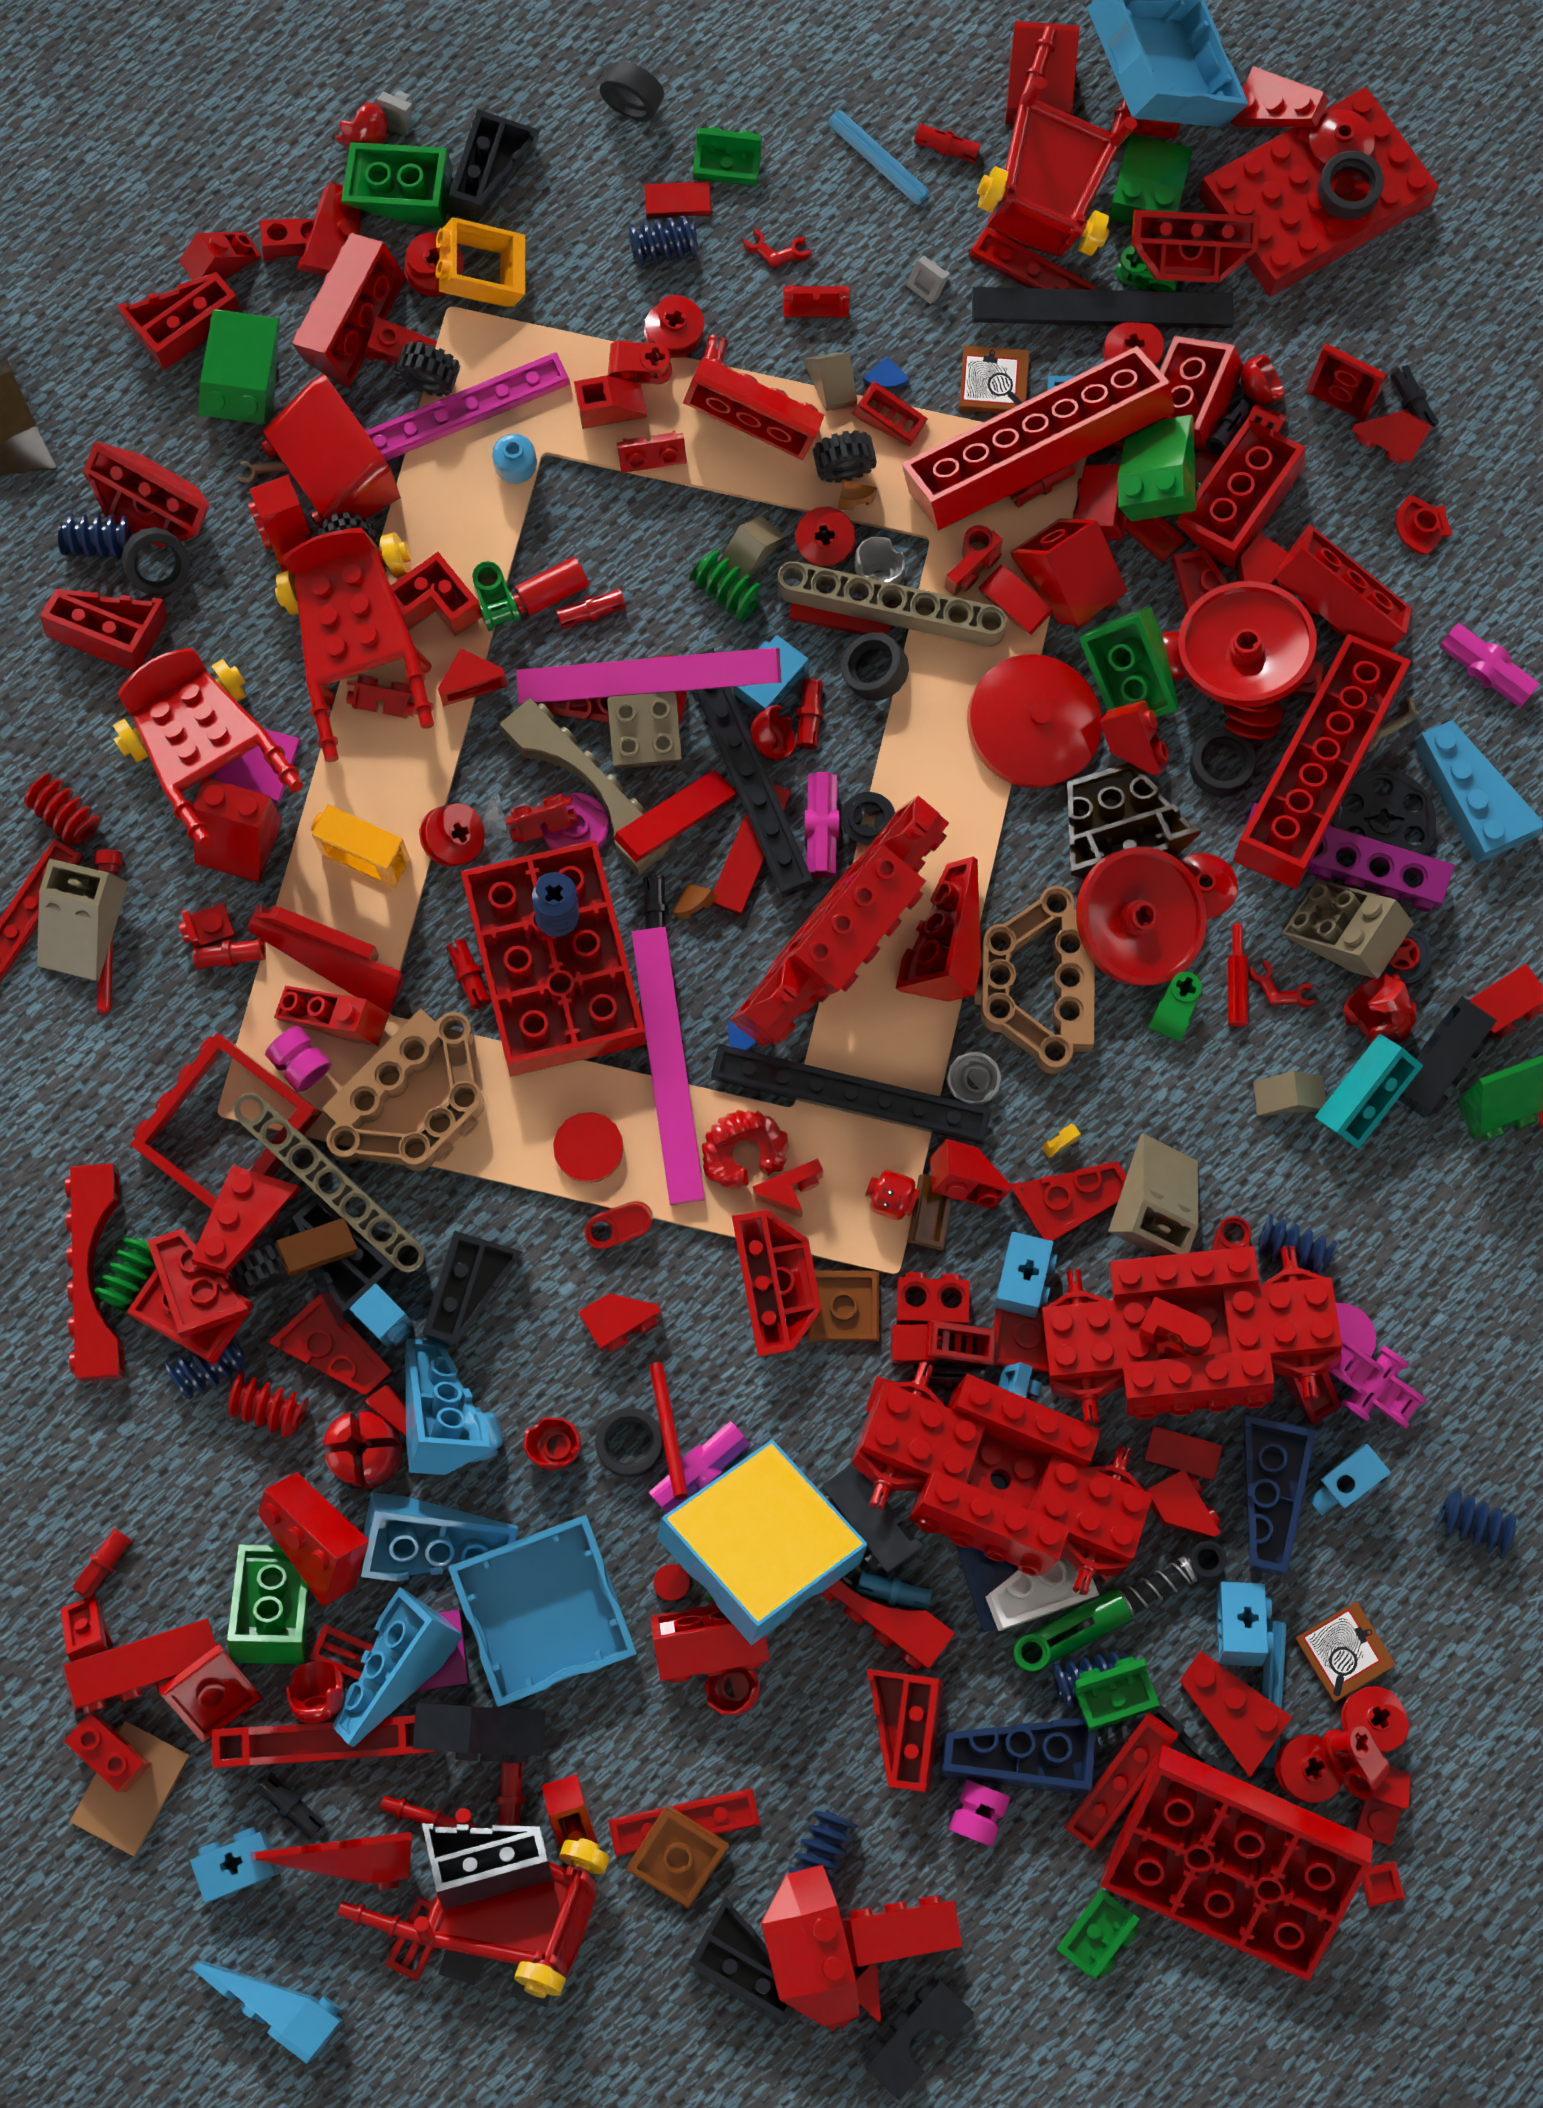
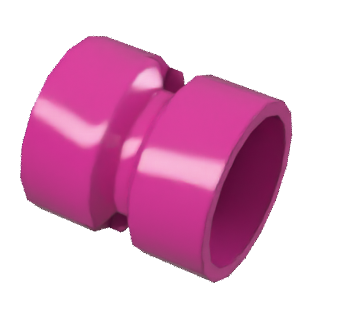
(301, 1063)
(977, 1827)

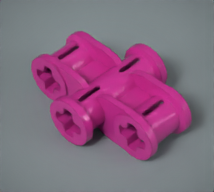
(1376, 1384)

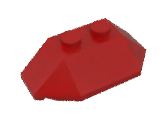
(1193, 244)
(144, 492)
(776, 1280)
(810, 1949)

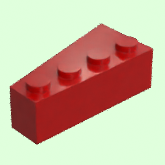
(135, 1667)

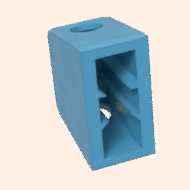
(1362, 1466)

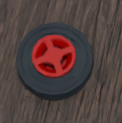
(1417, 958)

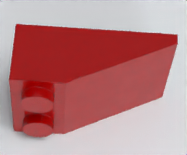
(1346, 382)

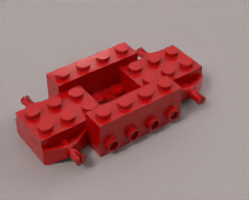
(845, 925)
(1256, 1331)
(1051, 1496)

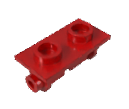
(816, 301)
(663, 451)
(368, 693)
(528, 820)

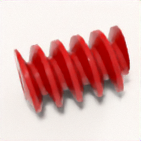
(60, 812)
(266, 1407)

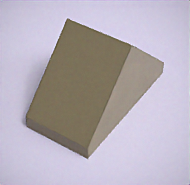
(833, 379)
(752, 545)
(1289, 1094)

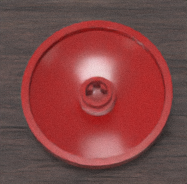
(1247, 644)
(1034, 721)
(1141, 916)

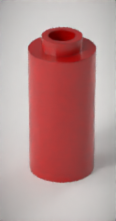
(550, 587)

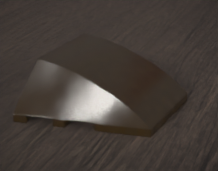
(20, 439)
(1119, 812)

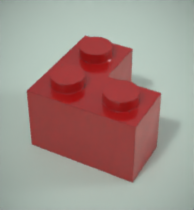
(437, 589)

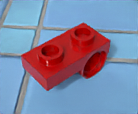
(388, 339)
(965, 572)

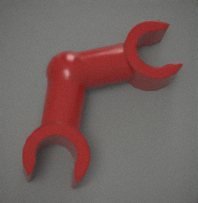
(778, 258)
(1278, 997)

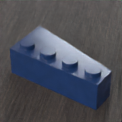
(1275, 1484)
(1024, 1755)

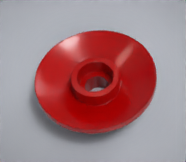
(1327, 142)
(1223, 881)

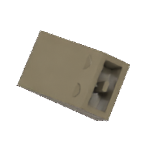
(77, 918)
(1349, 927)
(1158, 1200)

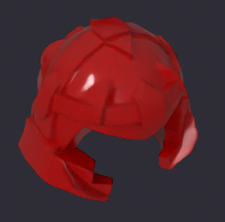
(1378, 1002)

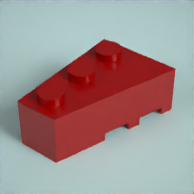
(105, 626)
(314, 1537)
(908, 1724)
(901, 1930)

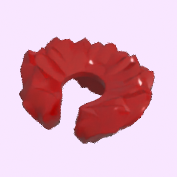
(740, 1127)

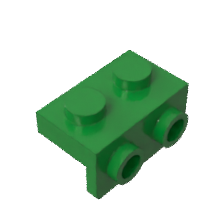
(727, 156)
(1115, 1693)
(1099, 1935)

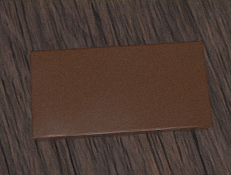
(929, 1217)
(316, 1247)

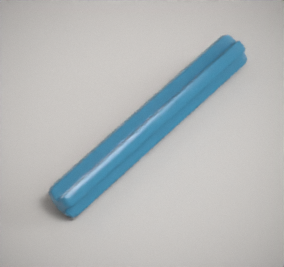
(878, 157)
(1273, 1678)

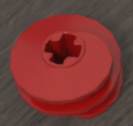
(419, 271)
(676, 325)
(1133, 334)
(814, 550)
(1254, 722)
(462, 823)
(1393, 1723)
(1290, 1768)

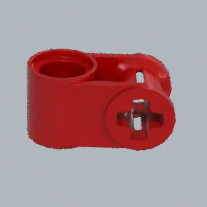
(637, 362)
(1358, 1762)

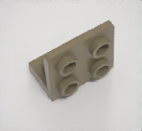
(644, 730)

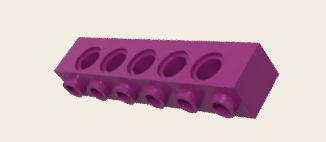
(1398, 861)

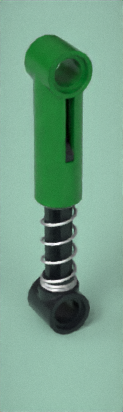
(1116, 1607)

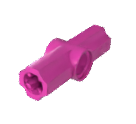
(1489, 664)
(822, 824)
(703, 1465)

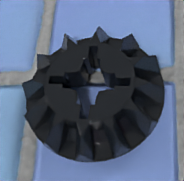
(872, 804)

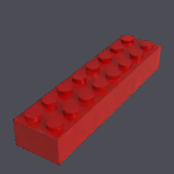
(1038, 437)
(1321, 761)

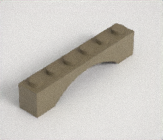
(539, 738)

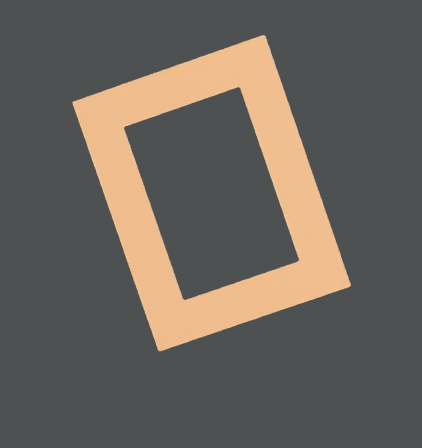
(399, 772)

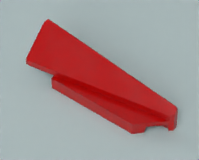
(329, 953)

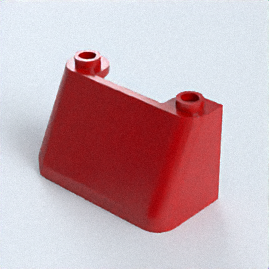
(330, 455)

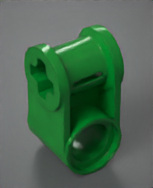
(1141, 276)
(495, 600)
(1174, 1010)

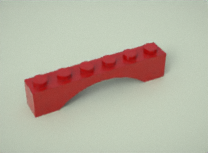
(94, 1199)
(914, 1632)
(309, 1743)

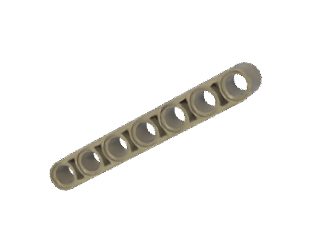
(902, 616)
(337, 1198)

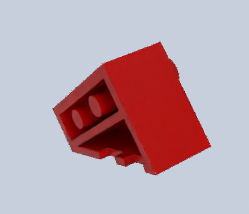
(180, 319)
(279, 517)

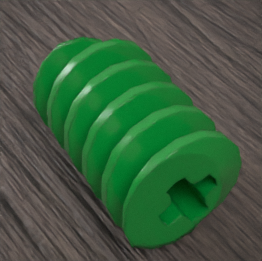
(726, 586)
(127, 1274)

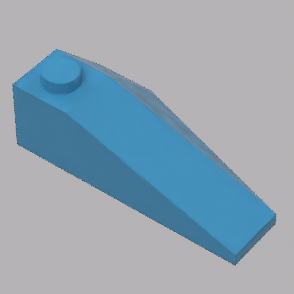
(440, 1418)
(424, 1537)
(406, 1653)
(295, 2018)

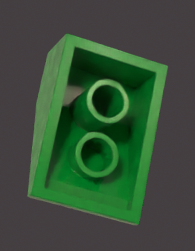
(1150, 178)
(399, 182)
(240, 367)
(1158, 470)
(1131, 662)
(1504, 1100)
(267, 1608)

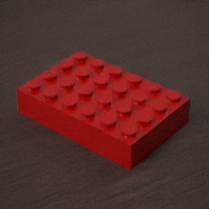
(1282, 186)
(549, 993)
(1237, 1863)

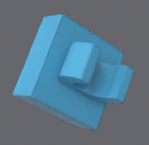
(1017, 1380)

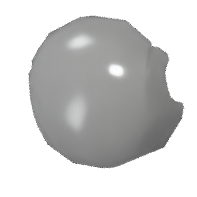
(879, 554)
(983, 1073)

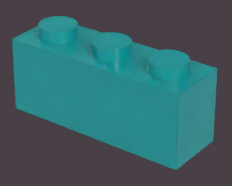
(1369, 1091)

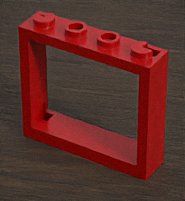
(187, 1080)

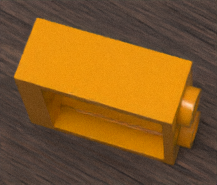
(512, 262)
(360, 845)

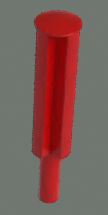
(1237, 981)

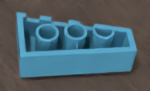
(1476, 794)

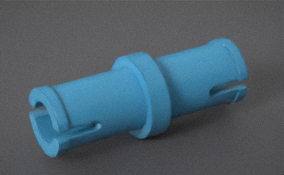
(894, 1591)

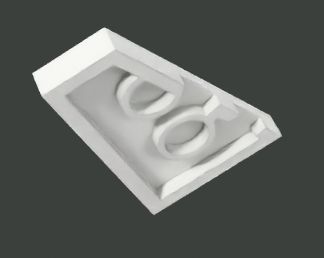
(1031, 1597)

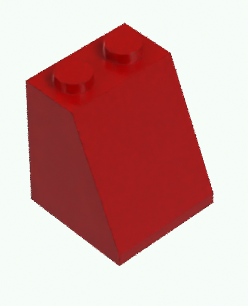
(1059, 69)
(1071, 570)
(240, 826)

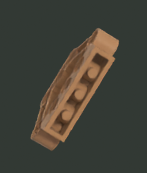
(1020, 1026)
(392, 1057)

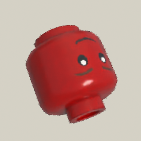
(892, 1195)

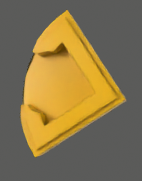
(1066, 1137)

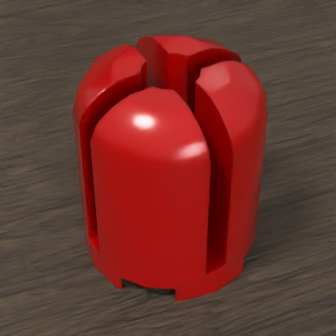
(377, 1463)

